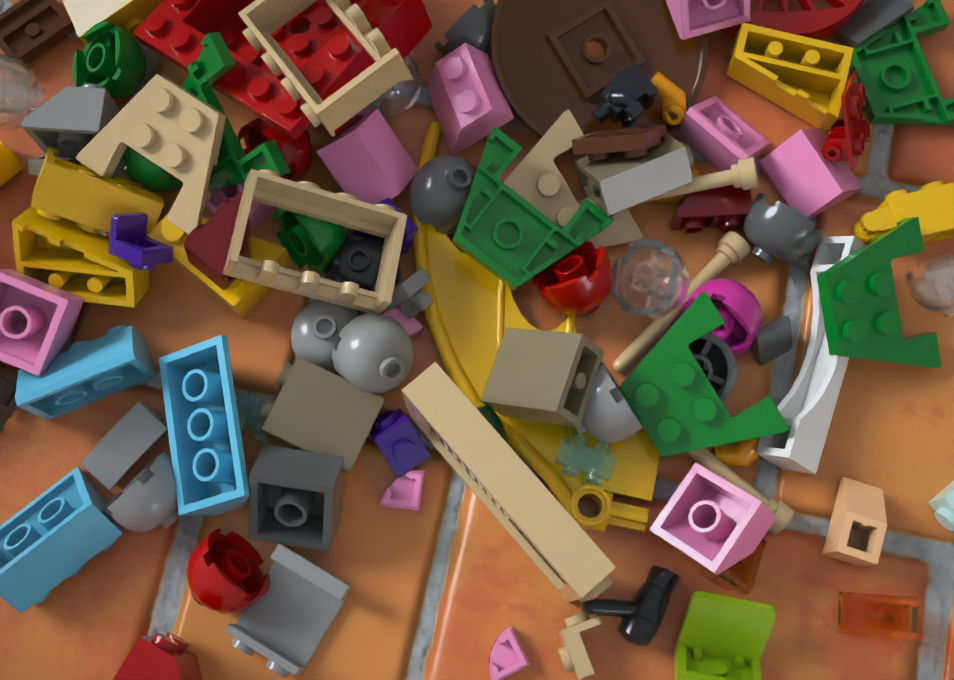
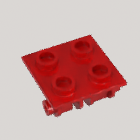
(849, 135)

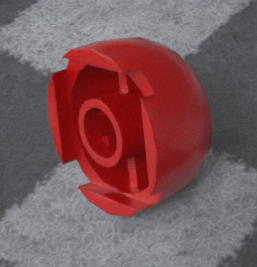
(295, 152)
(577, 281)
(226, 573)

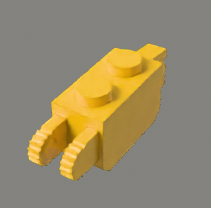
(931, 204)

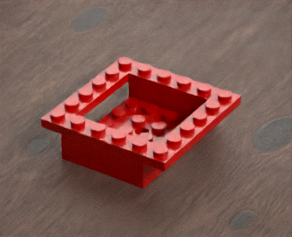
(324, 54)

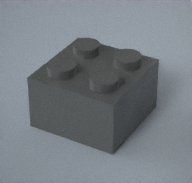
(295, 497)

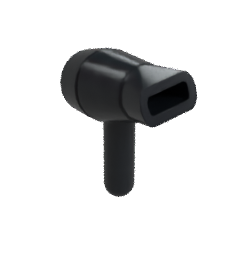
(644, 612)

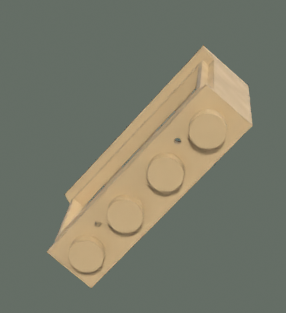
(267, 16)
(338, 208)

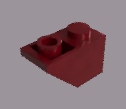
(713, 208)
(209, 244)

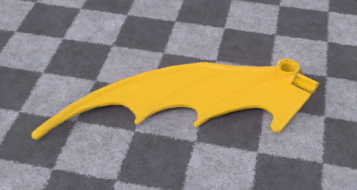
(468, 326)

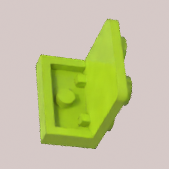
(722, 638)

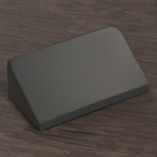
(870, 20)

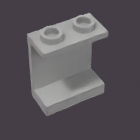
(292, 614)

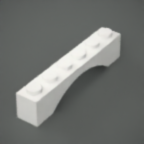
(814, 394)

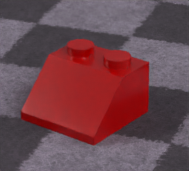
(160, 659)

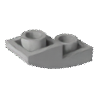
(125, 445)

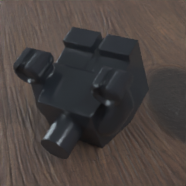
(626, 97)

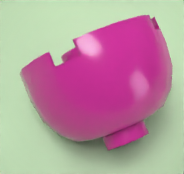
(738, 310)

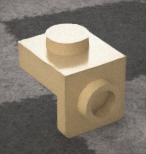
(573, 654)

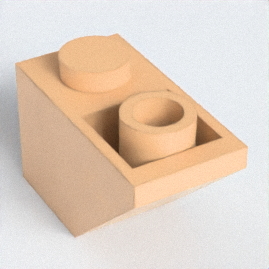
(857, 524)

